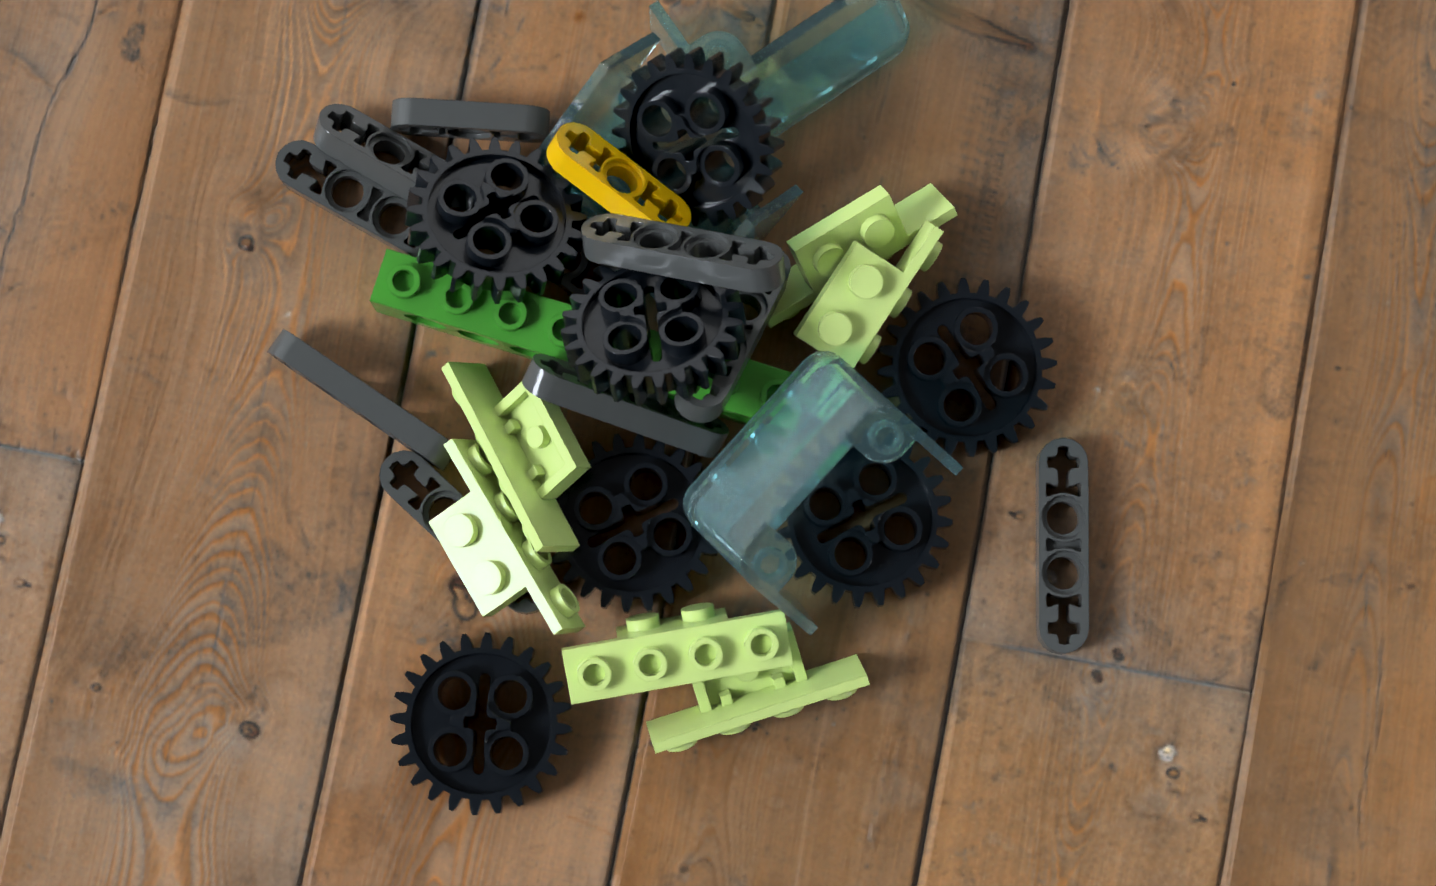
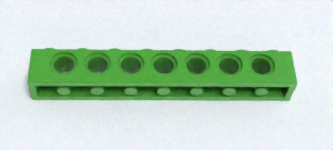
(525, 327)

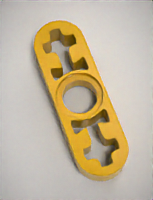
(612, 162)

